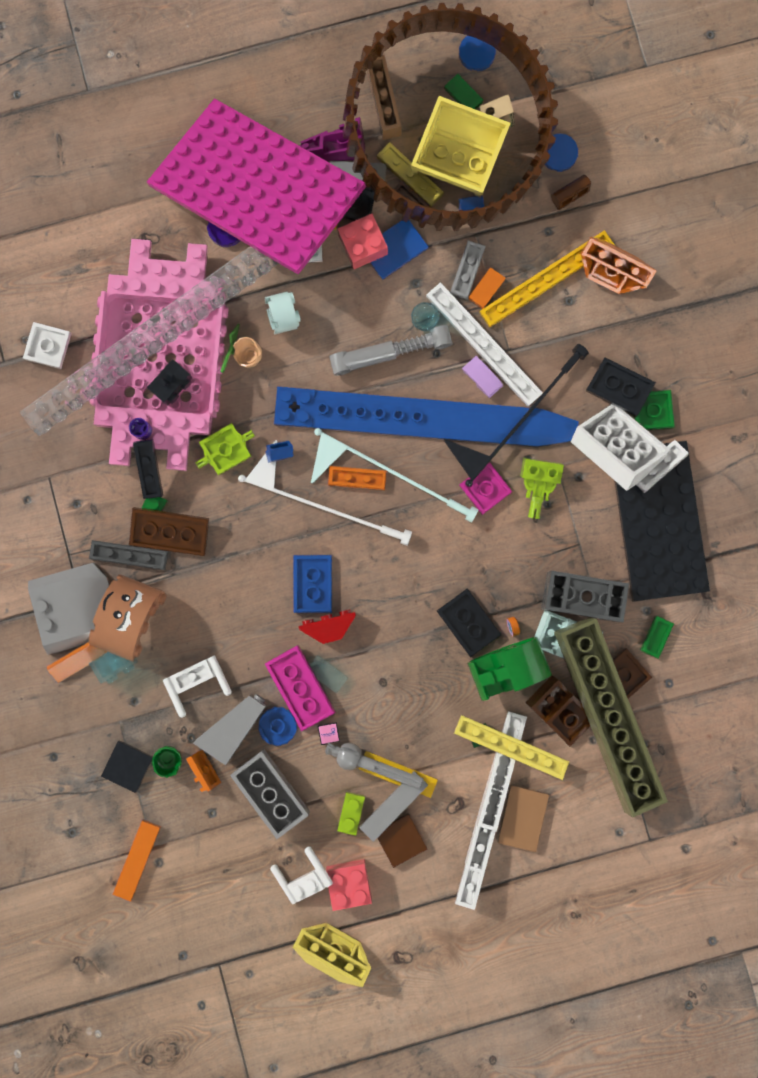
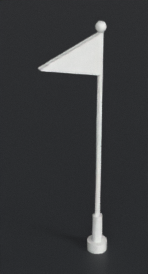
(264, 476)

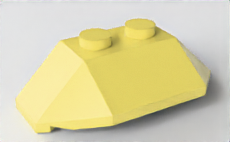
(333, 953)

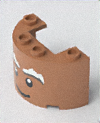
(124, 616)

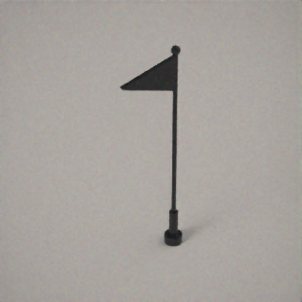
(474, 461)

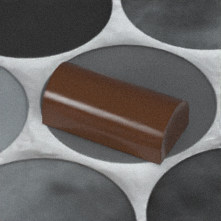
(571, 192)

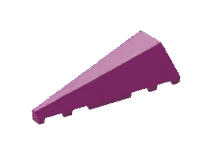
(332, 145)

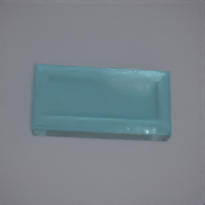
(328, 674)

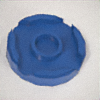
(476, 54)
(562, 153)
(277, 726)

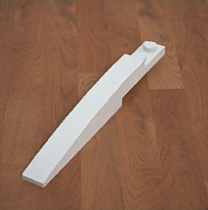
(488, 817)

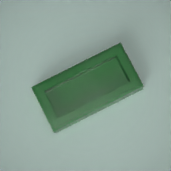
(463, 92)
(656, 637)

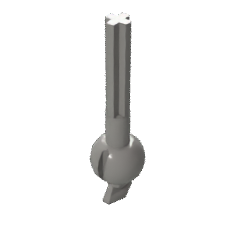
(350, 757)

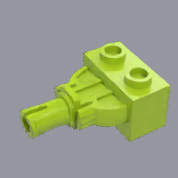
(540, 478)

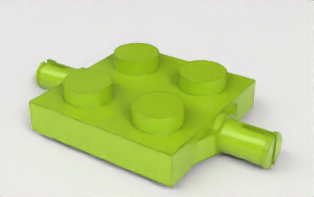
(225, 449)

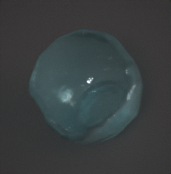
(425, 316)

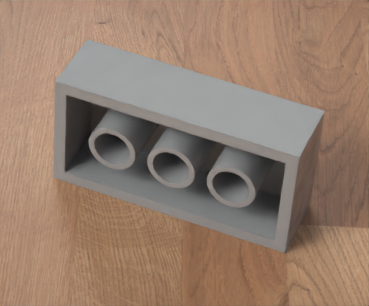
(270, 794)

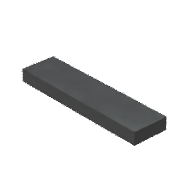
(128, 555)

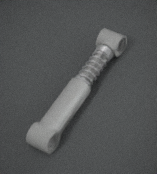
(345, 361)

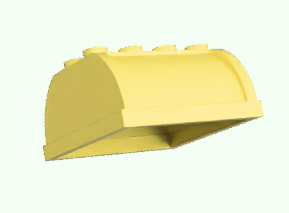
(460, 146)

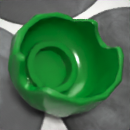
(166, 761)

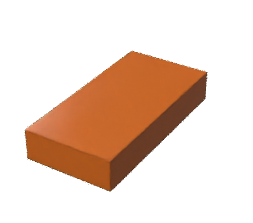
(486, 288)

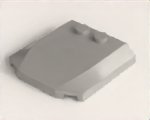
(67, 605)

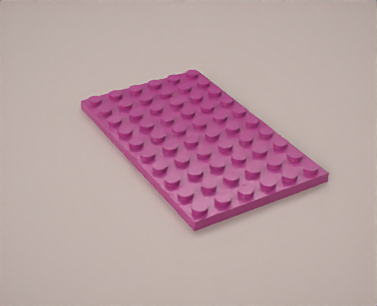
(256, 185)

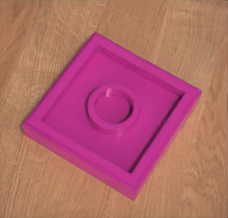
(487, 489)

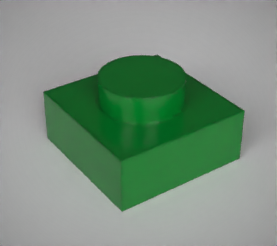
(154, 503)

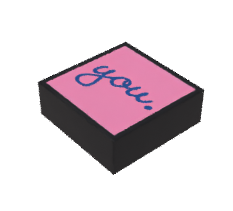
(328, 733)

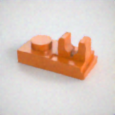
(203, 770)

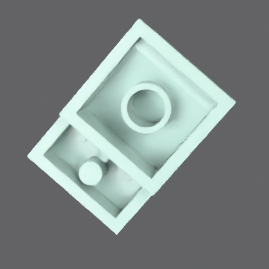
(548, 625)

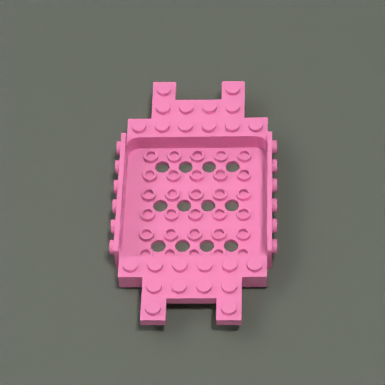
(146, 291)

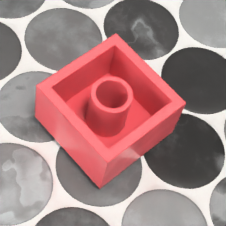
(362, 241)
(349, 885)

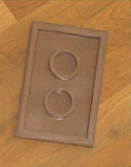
(523, 818)

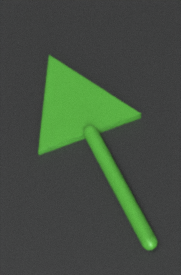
(233, 336)

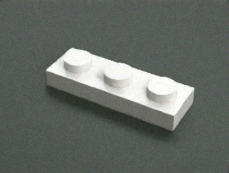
(676, 455)

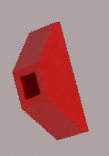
(329, 627)

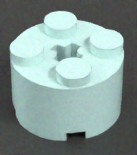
(282, 312)

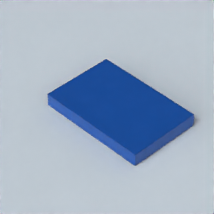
(403, 246)
(312, 583)

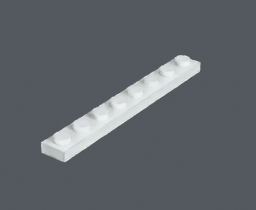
(484, 344)

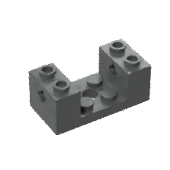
(565, 591)

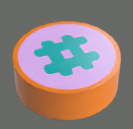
(513, 626)

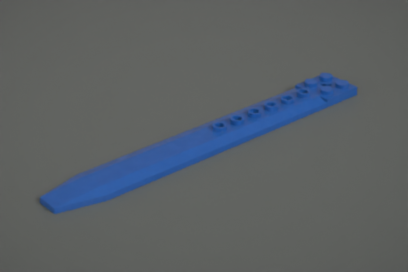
(420, 417)

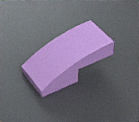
(482, 376)

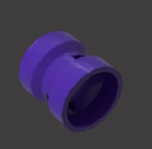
(138, 425)

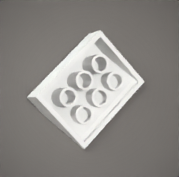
(619, 446)

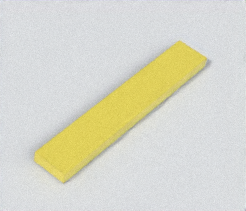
(511, 747)

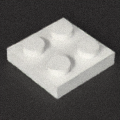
(47, 345)

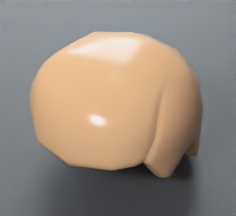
(247, 352)

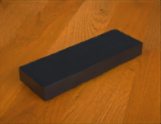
(148, 469)

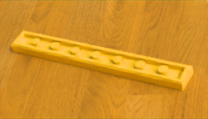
(536, 285)

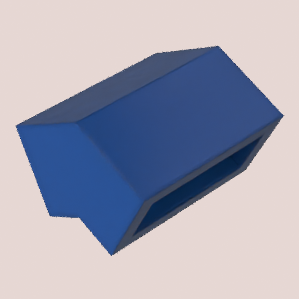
(470, 203)
(279, 451)

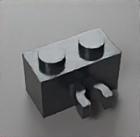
(170, 382)

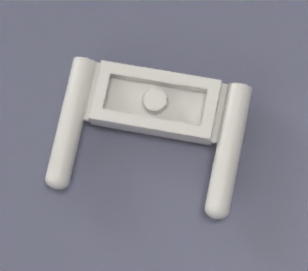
(193, 676)
(306, 884)

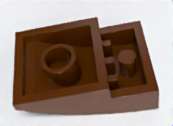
(559, 710)

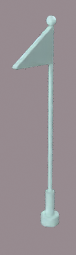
(331, 449)

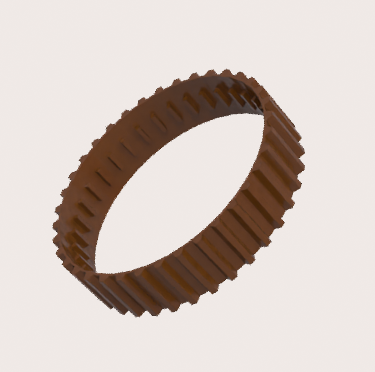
(491, 32)

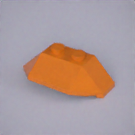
(615, 267)

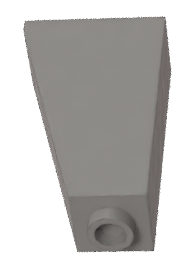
(229, 732)

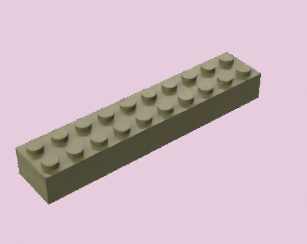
(610, 716)

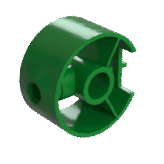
(509, 668)

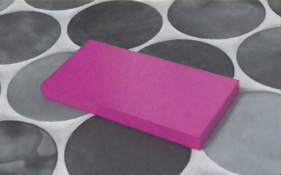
(300, 688)

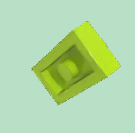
(351, 813)

